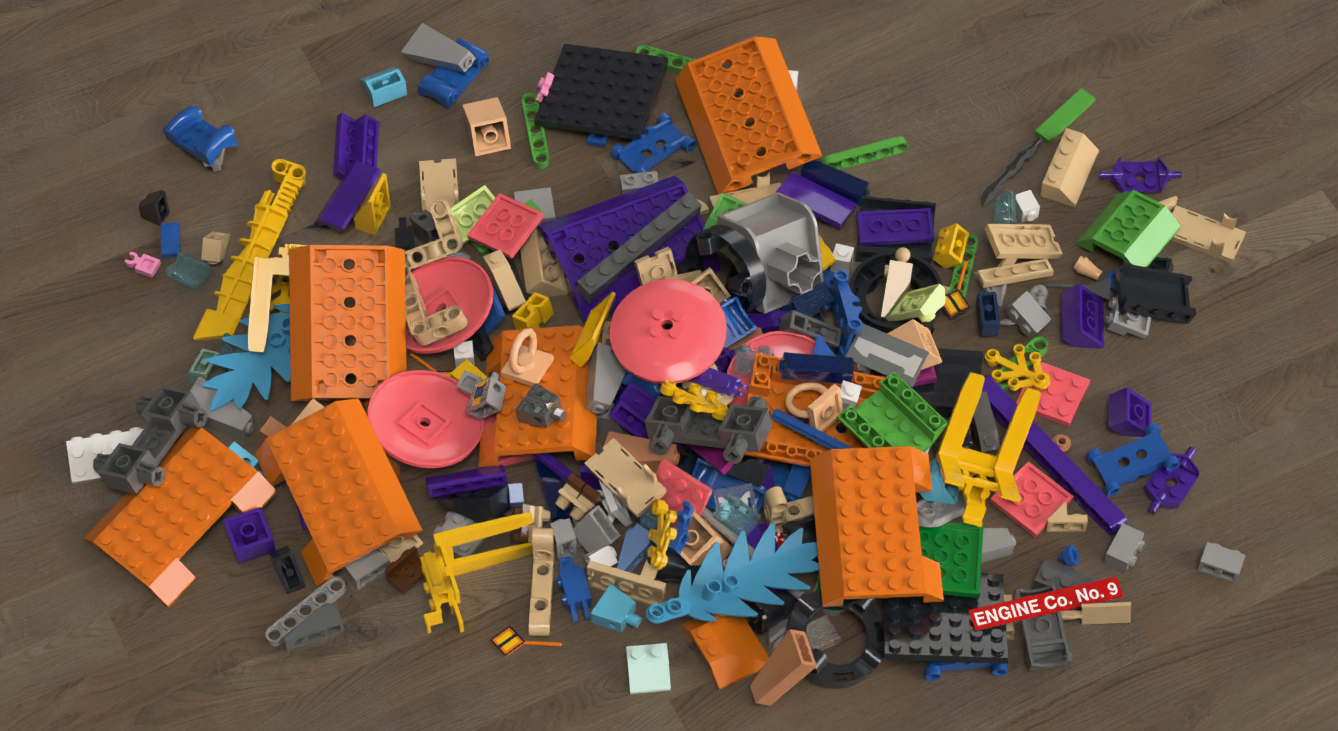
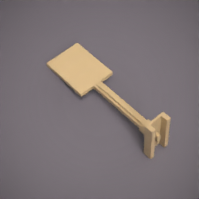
(1091, 614)

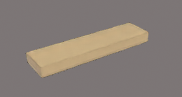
(1014, 273)

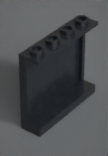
(872, 203)
(950, 378)

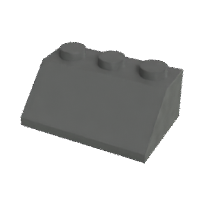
(1060, 575)

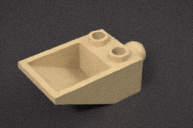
(898, 280)

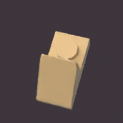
(1061, 522)

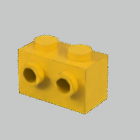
(951, 246)

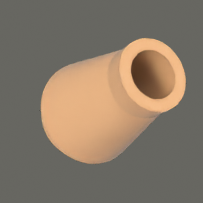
(1087, 268)

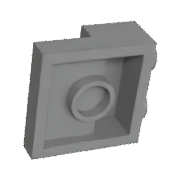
(1126, 322)
(456, 520)

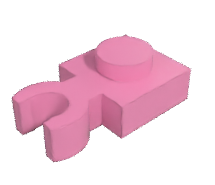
(544, 85)
(145, 265)

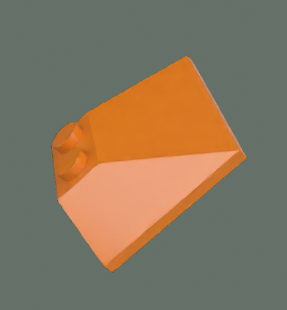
(727, 647)

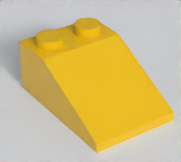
(373, 207)

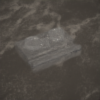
(822, 634)

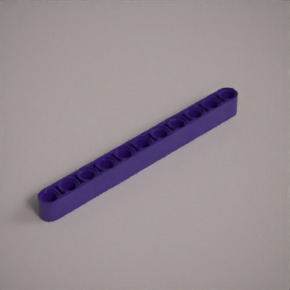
(1057, 463)

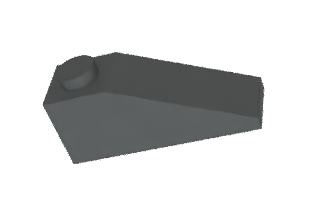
(801, 324)
(984, 426)
(317, 626)

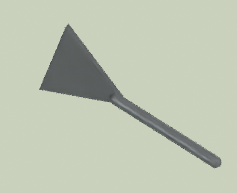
(1099, 288)

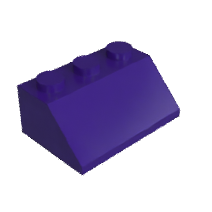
(1082, 318)

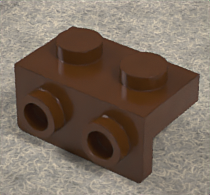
(405, 571)

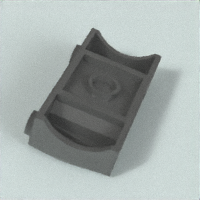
(1044, 636)

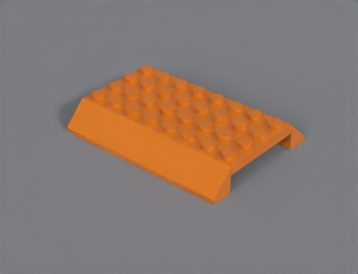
(562, 378)
(339, 486)
(162, 522)
(871, 524)

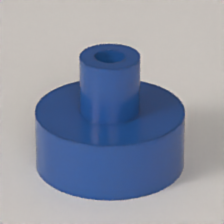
(1069, 555)

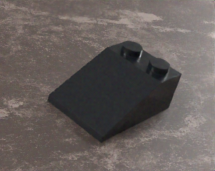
(479, 504)

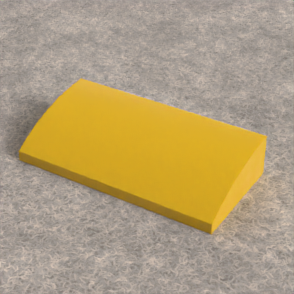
(592, 330)

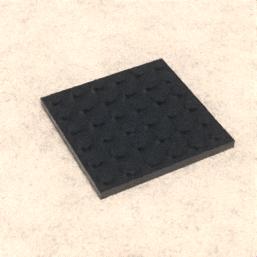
(602, 91)
(945, 628)

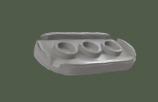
(937, 514)

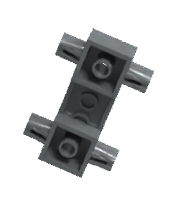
(166, 418)
(740, 431)

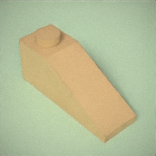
(503, 279)

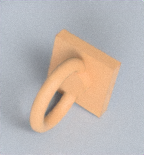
(526, 363)
(823, 410)

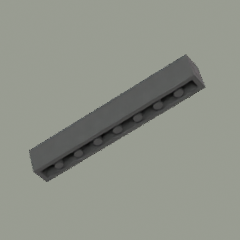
(639, 246)

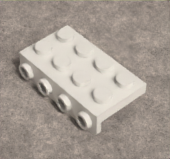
(84, 450)

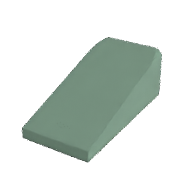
(201, 368)

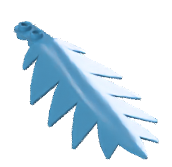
(252, 366)
(742, 579)

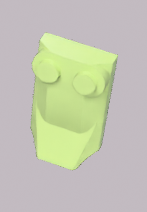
(469, 212)
(919, 304)

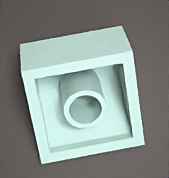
(648, 668)

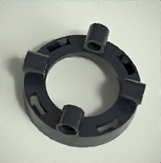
(751, 277)
(866, 279)
(860, 668)

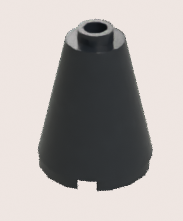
(676, 568)
(769, 614)

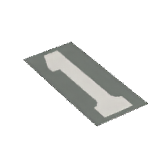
(887, 354)

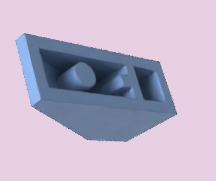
(634, 548)

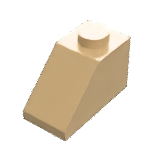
(215, 247)

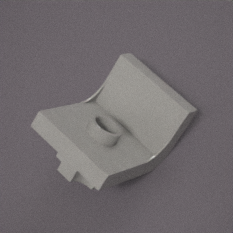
(786, 243)

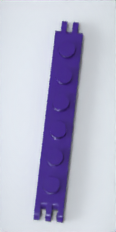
(719, 382)

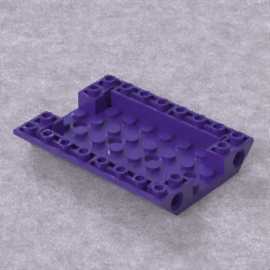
(616, 221)

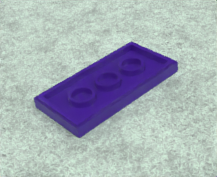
(823, 202)
(895, 227)

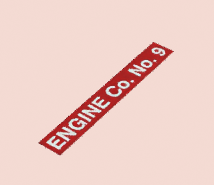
(1045, 603)

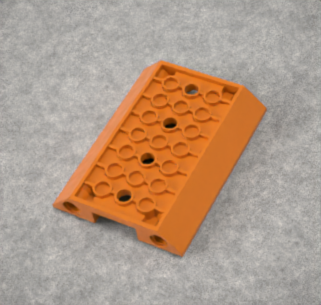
(767, 100)
(323, 322)
(782, 442)

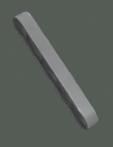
(309, 602)

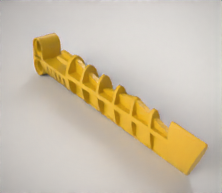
(265, 230)

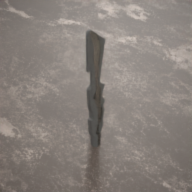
(992, 188)

